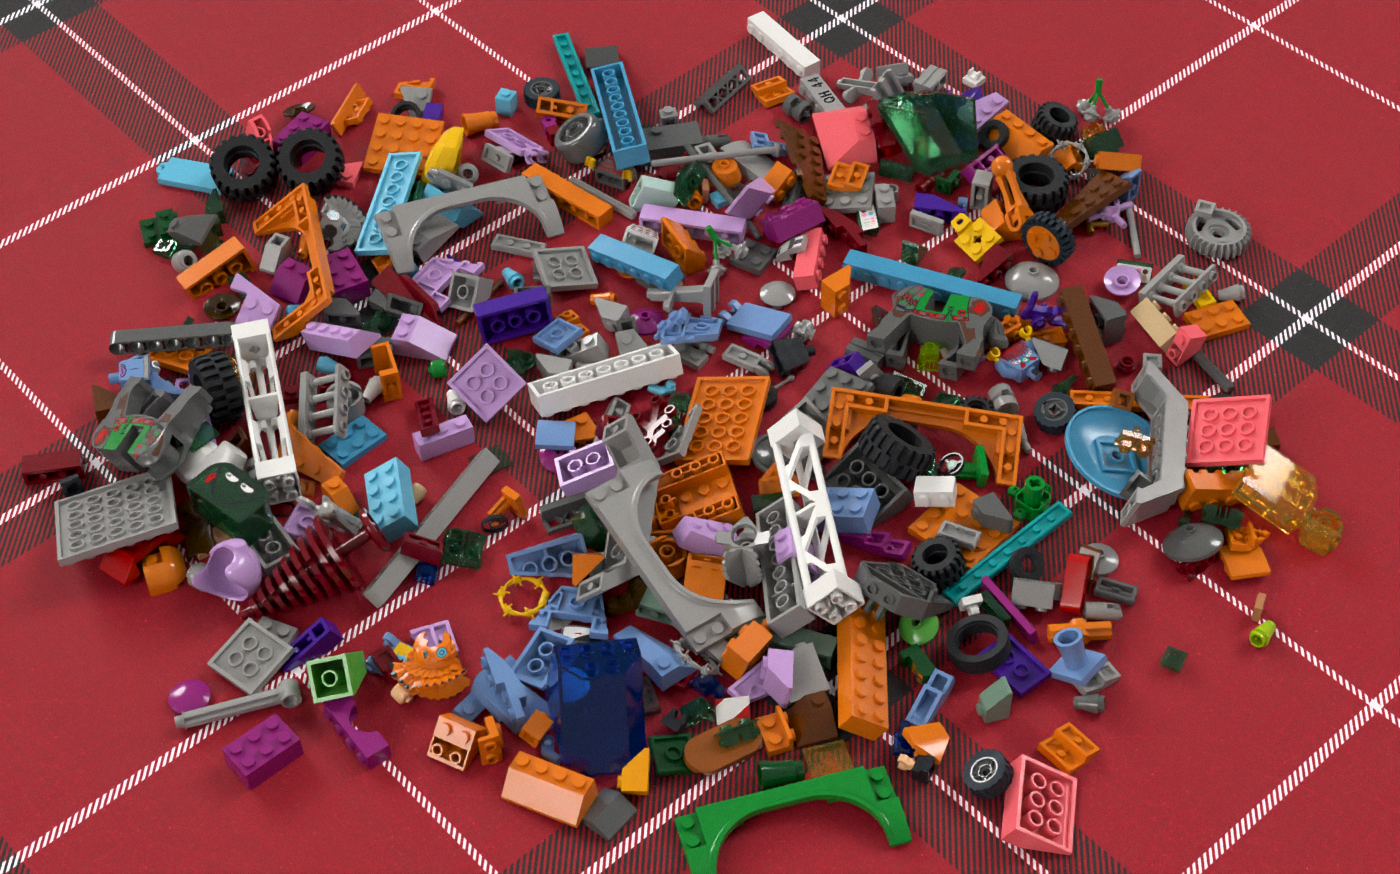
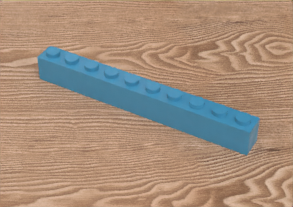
(901, 275)

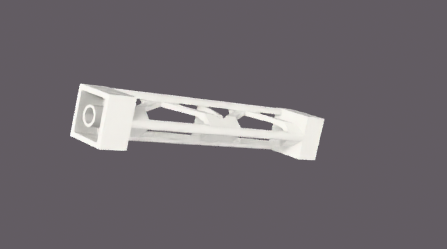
(256, 352)
(833, 593)

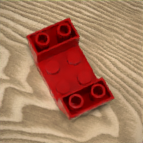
(122, 562)

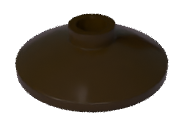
(296, 109)
(222, 306)

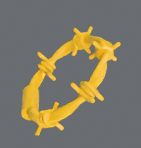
(529, 613)

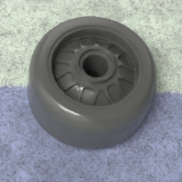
(580, 138)

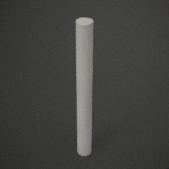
(1133, 233)

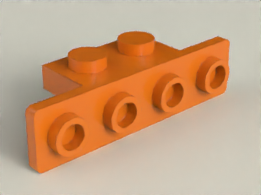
(352, 110)

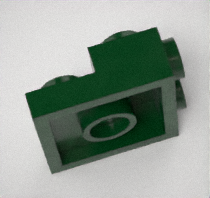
(157, 227)

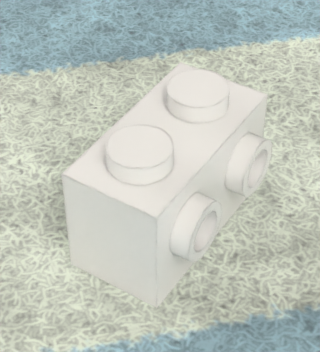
(935, 491)

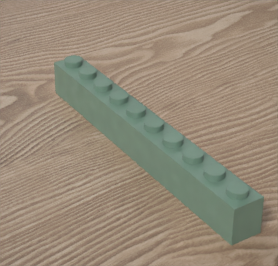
(823, 643)

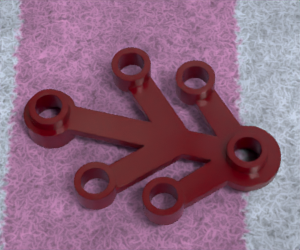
(658, 404)

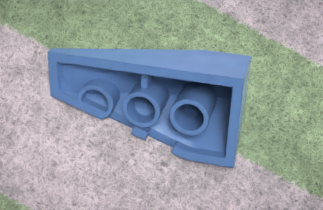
(548, 558)
(657, 658)

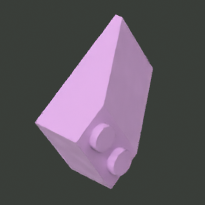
(751, 199)
(422, 339)

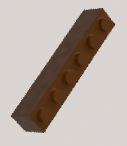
(1086, 339)

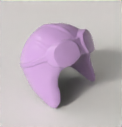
(231, 571)

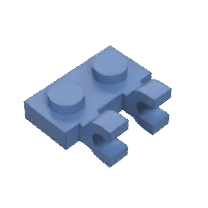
(673, 323)

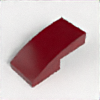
(383, 659)

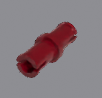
(928, 182)

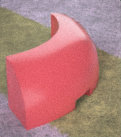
(260, 128)

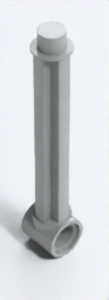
(286, 694)

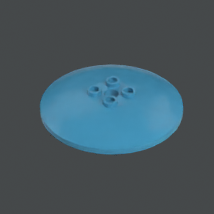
(1091, 446)

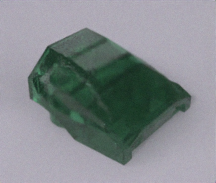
(463, 548)

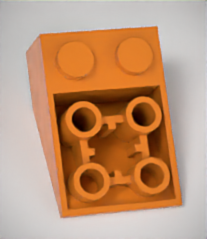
(705, 575)

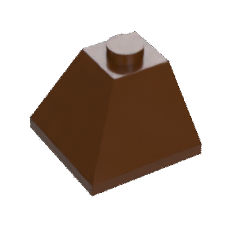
(812, 720)

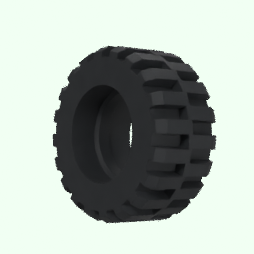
(305, 142)
(238, 148)
(1045, 173)
(219, 380)
(896, 448)

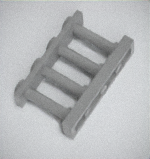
(1172, 273)
(308, 399)

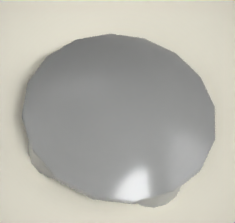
(777, 294)

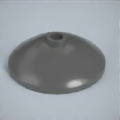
(764, 457)
(1192, 542)

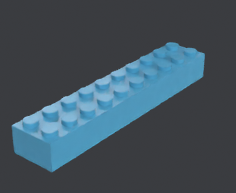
(620, 116)

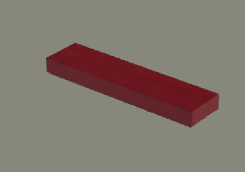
(427, 417)

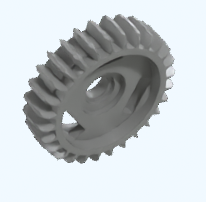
(1232, 228)

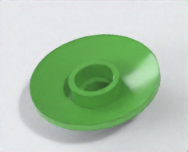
(918, 634)

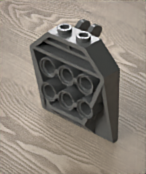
(899, 591)

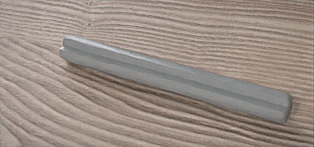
(616, 205)

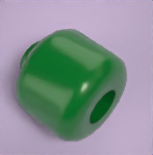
(437, 369)

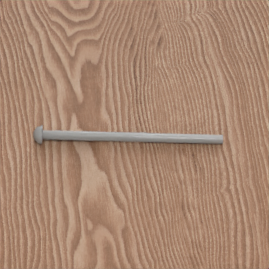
(777, 149)

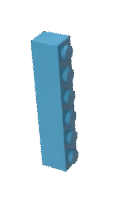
(635, 262)

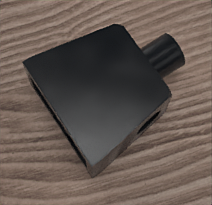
(790, 355)

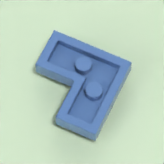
(761, 140)

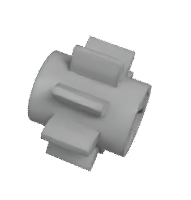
(804, 330)

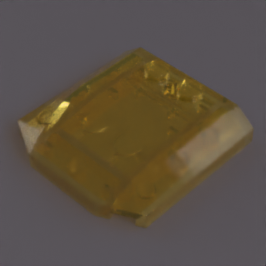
(1277, 490)

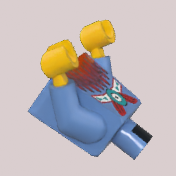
(1019, 360)

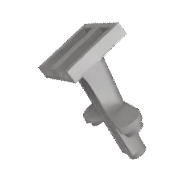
(886, 85)
(705, 294)

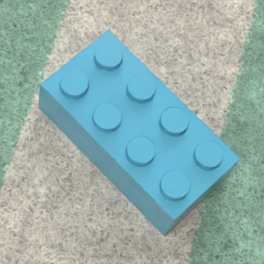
(391, 498)

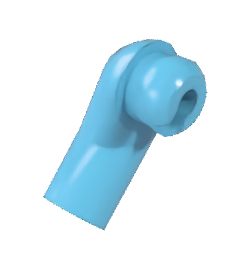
(662, 390)

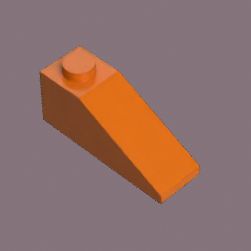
(558, 108)

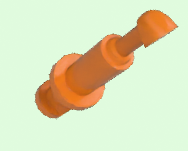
(1015, 320)

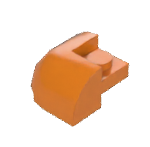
(164, 570)

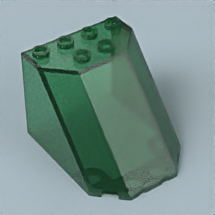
(933, 128)

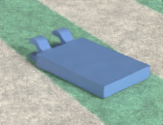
(755, 320)

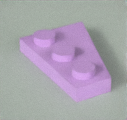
(989, 107)

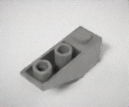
(586, 350)

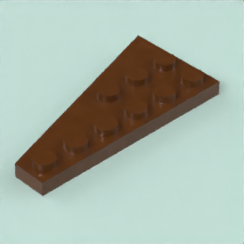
(807, 156)
(1093, 197)

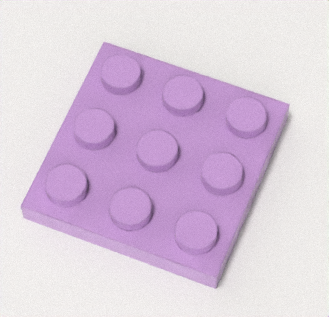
(486, 383)

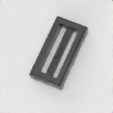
(1115, 593)

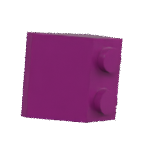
(291, 282)

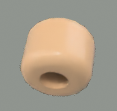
(401, 695)

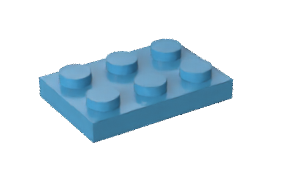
(360, 440)

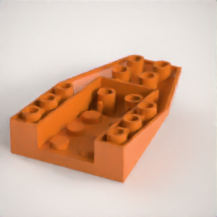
(696, 490)

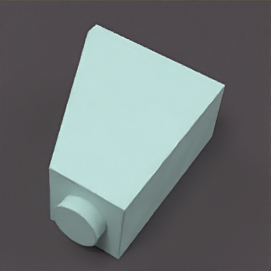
(653, 192)

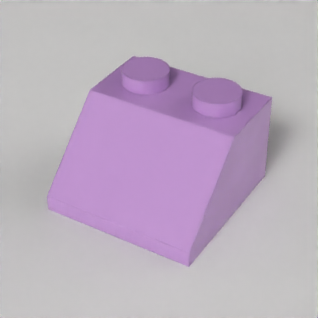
(778, 675)

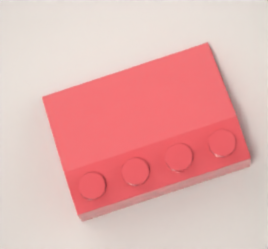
(1039, 807)

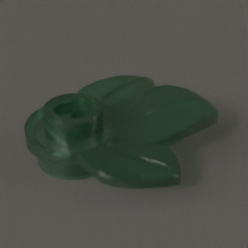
(520, 360)

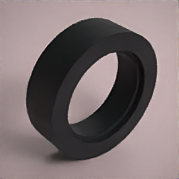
(980, 663)

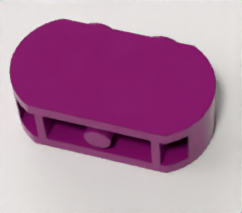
(983, 162)

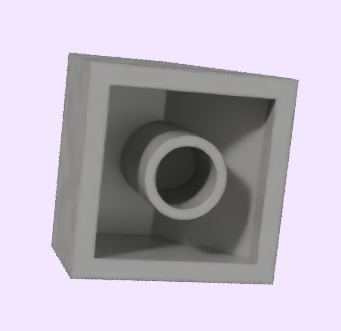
(468, 290)

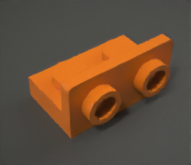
(776, 732)

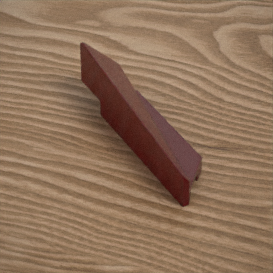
(390, 282)

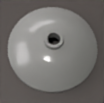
(1031, 277)

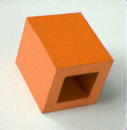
(536, 728)

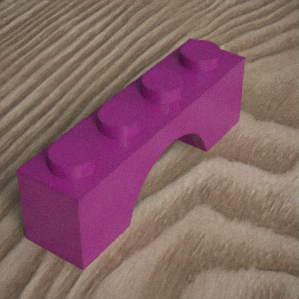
(369, 746)

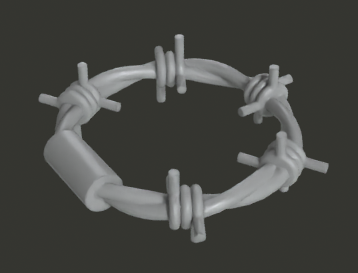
(1079, 146)
(686, 658)

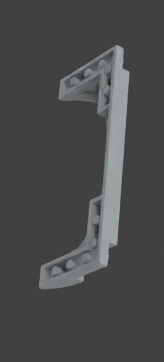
(402, 223)
(698, 618)

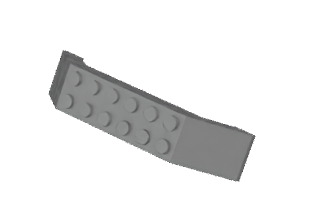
(626, 448)
(1168, 455)

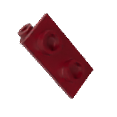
(1193, 569)

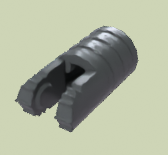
(717, 140)

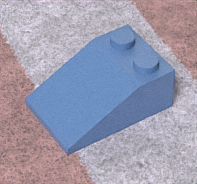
(534, 661)

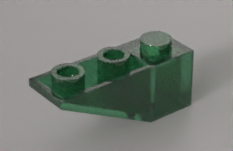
(688, 181)

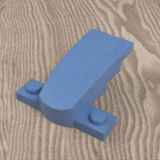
(483, 697)

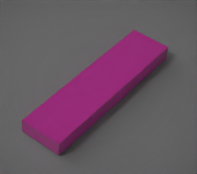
(1017, 618)

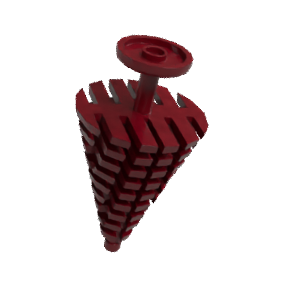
(315, 567)

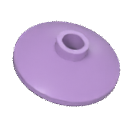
(1122, 274)

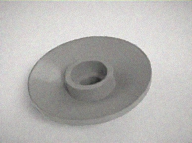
(1109, 559)

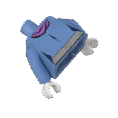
(137, 367)

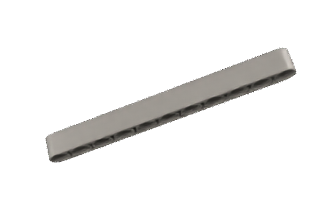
(432, 525)

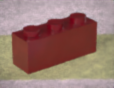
(52, 466)

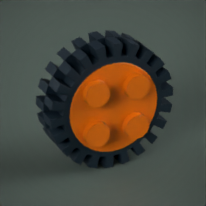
(1048, 238)

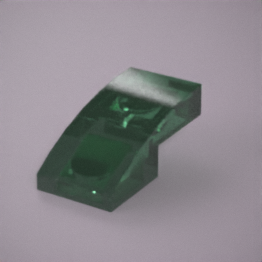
(168, 247)

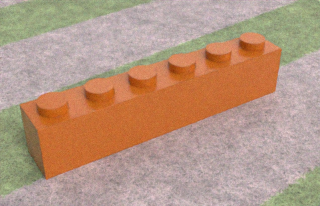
(572, 198)

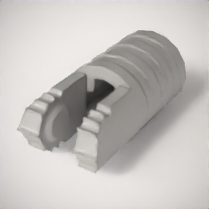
(1102, 611)

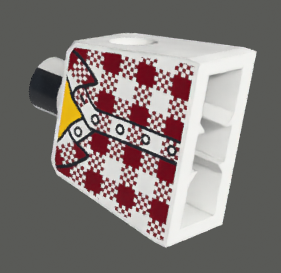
(641, 238)

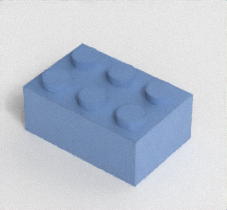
(852, 509)

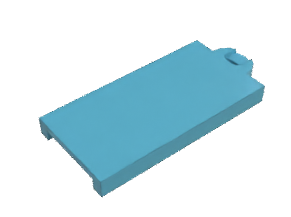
(187, 175)

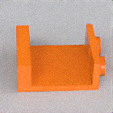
(388, 372)

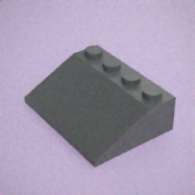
(858, 472)

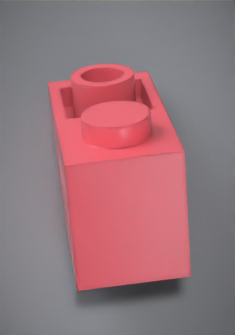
(1185, 344)

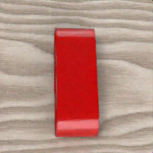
(1075, 583)

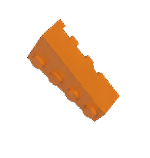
(1208, 488)

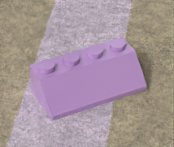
(338, 339)

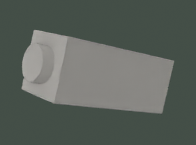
(807, 673)

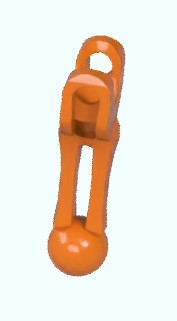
(1018, 211)

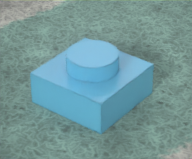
(717, 200)

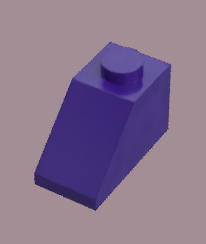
(849, 363)

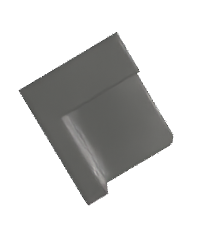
(1137, 480)

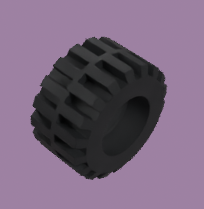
(1055, 122)
(939, 550)

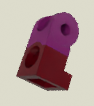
(549, 128)

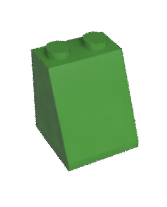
(336, 676)

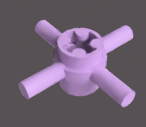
(1112, 213)

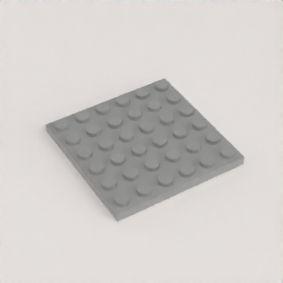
(113, 517)

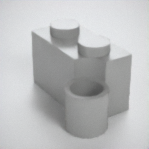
(884, 198)
(1035, 593)

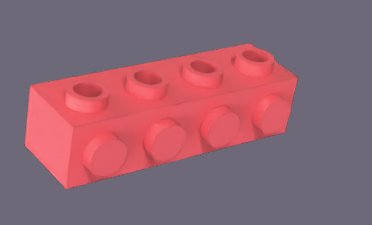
(809, 263)

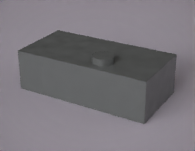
(669, 140)

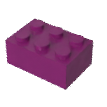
(301, 122)
(792, 220)
(347, 276)
(262, 751)

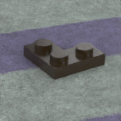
(629, 600)

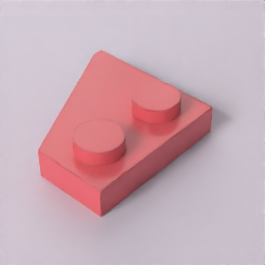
(351, 174)

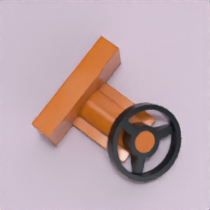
(509, 501)

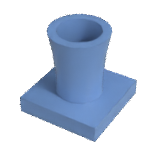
(1077, 663)

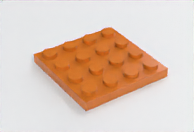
(399, 135)
(930, 522)

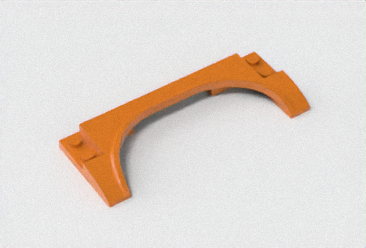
(300, 214)
(997, 431)

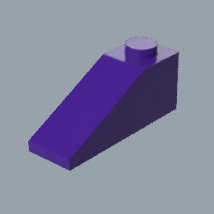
(313, 643)

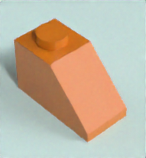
(340, 494)

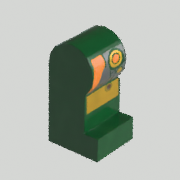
(917, 662)

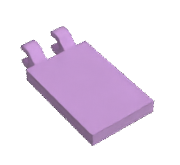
(517, 144)

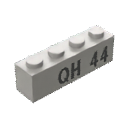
(818, 94)

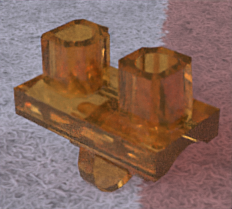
(1134, 440)

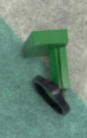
(973, 470)

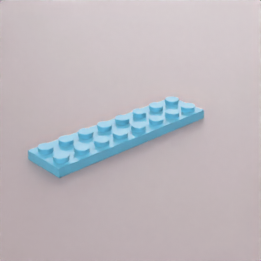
(391, 190)

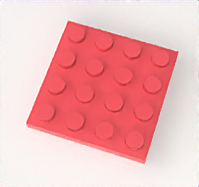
(1228, 431)

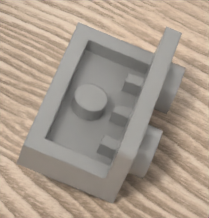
(901, 71)

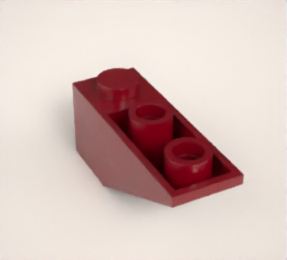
(995, 263)

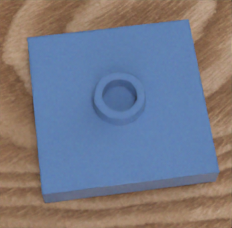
(557, 335)

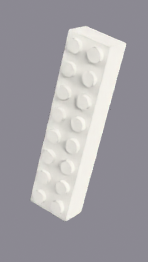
(604, 379)

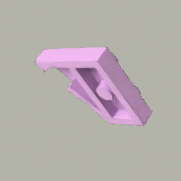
(434, 633)

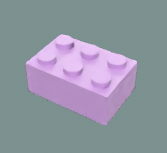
(585, 468)

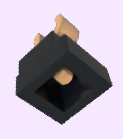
(921, 768)

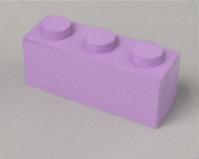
(453, 435)

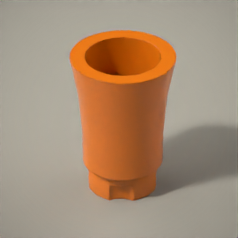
(478, 122)

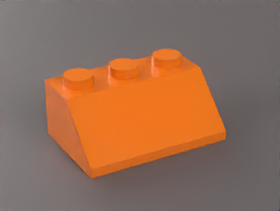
(682, 247)

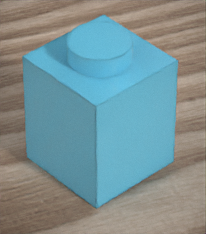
(506, 102)

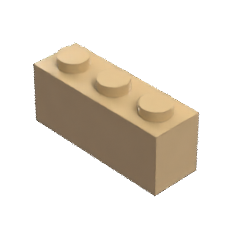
(1155, 323)

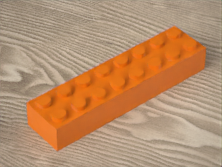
(862, 674)

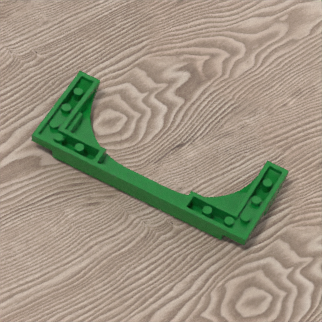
(710, 825)

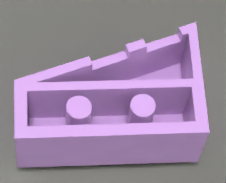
(698, 535)

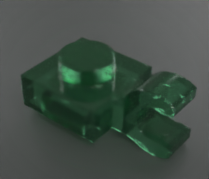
(680, 401)

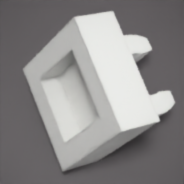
(973, 78)
(971, 604)

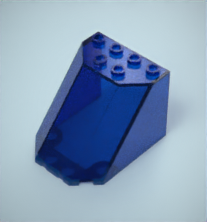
(597, 704)

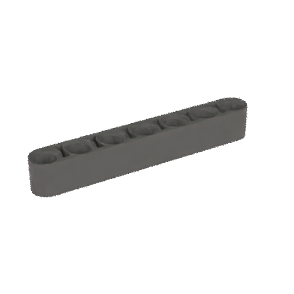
(171, 338)

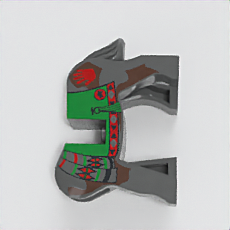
(963, 326)
(151, 433)

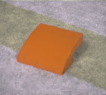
(771, 91)
(847, 177)
(1244, 564)
(1068, 749)

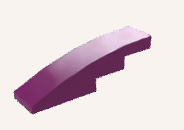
(877, 543)

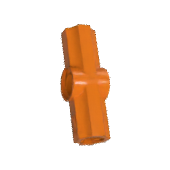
(1091, 630)

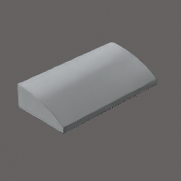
(750, 166)

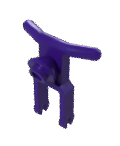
(1042, 314)

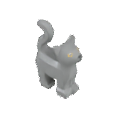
(333, 515)

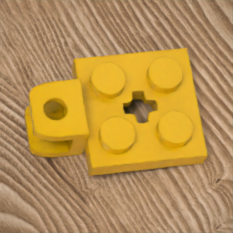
(970, 231)

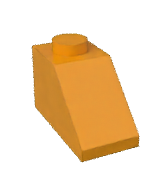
(636, 775)

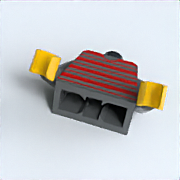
(609, 175)

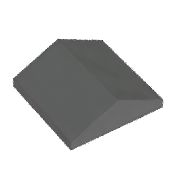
(609, 813)

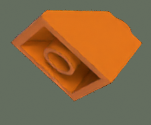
(994, 216)
(836, 292)

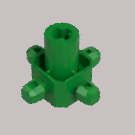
(1031, 499)

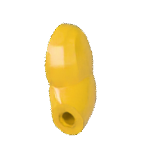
(445, 153)

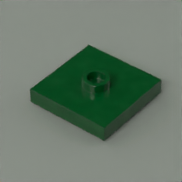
(668, 754)

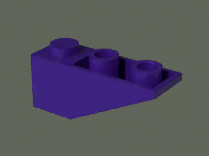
(937, 207)

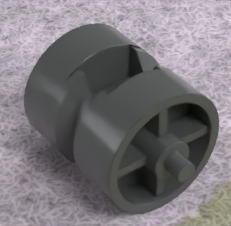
(797, 108)

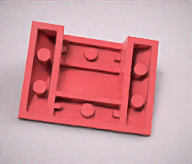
(845, 136)

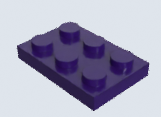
(1021, 669)

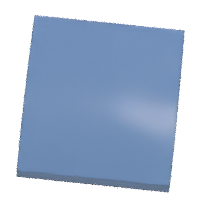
(555, 435)

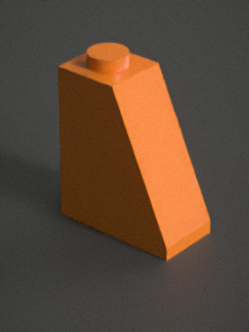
(1117, 161)

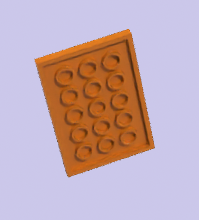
(728, 417)

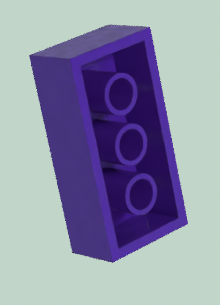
(513, 315)

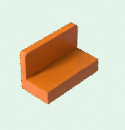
(1069, 158)

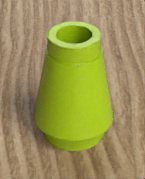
(1262, 634)

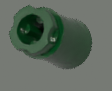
(779, 773)

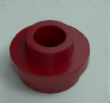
(1127, 364)

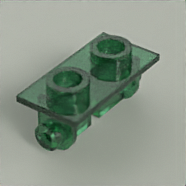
(896, 170)
(379, 319)
(745, 729)

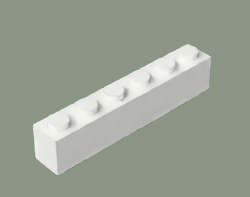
(783, 45)

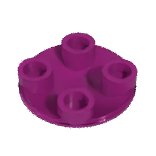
(189, 696)

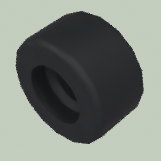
(890, 385)

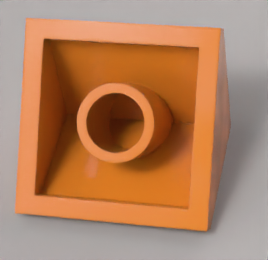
(583, 564)

